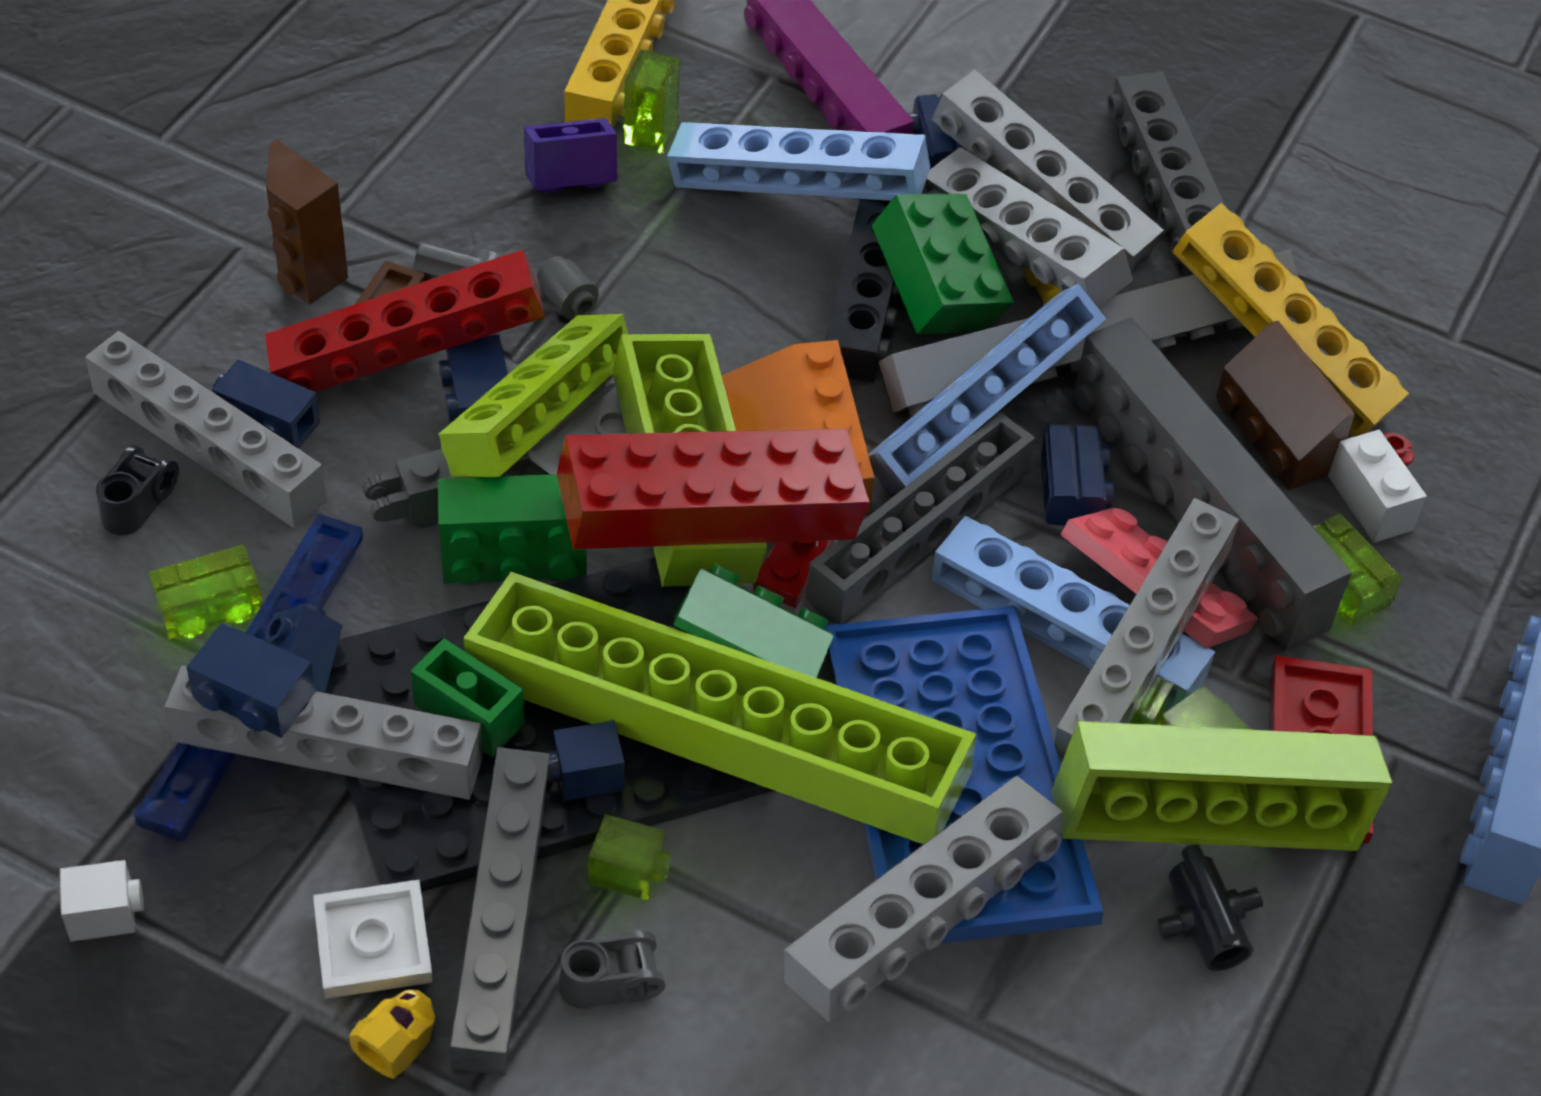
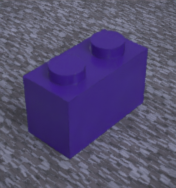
(570, 154)

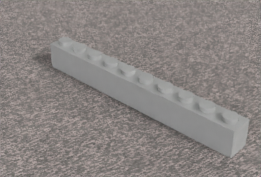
(1159, 310)

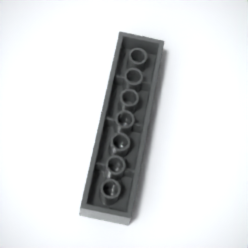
(1187, 454)

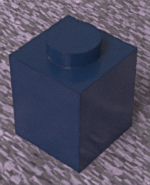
(587, 760)

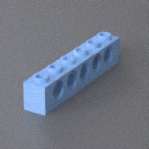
(798, 161)
(985, 388)
(1051, 601)

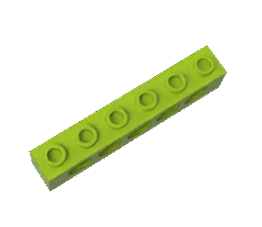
(533, 397)

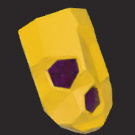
(394, 1032)

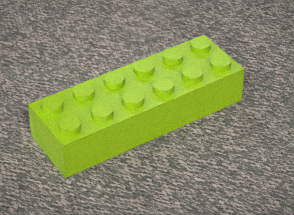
(677, 387)
(1219, 786)

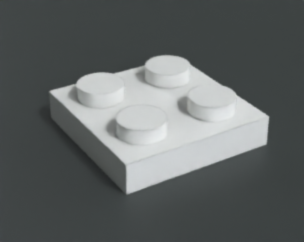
(372, 939)

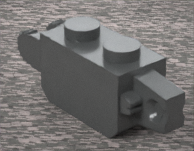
(413, 487)

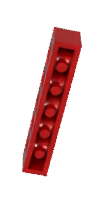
(406, 324)

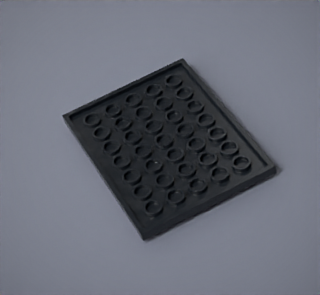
(440, 835)

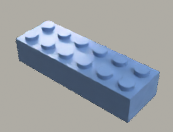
(1507, 818)

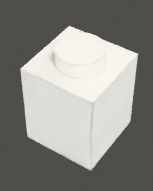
(99, 900)

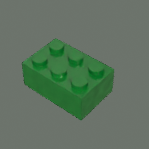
(941, 263)
(505, 528)

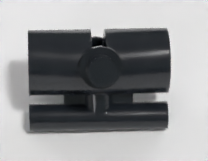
(1209, 911)

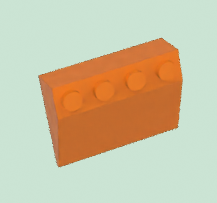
(799, 391)

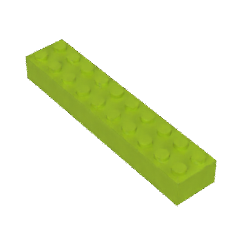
(725, 708)

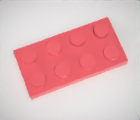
(1130, 553)

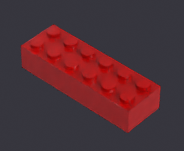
(710, 488)

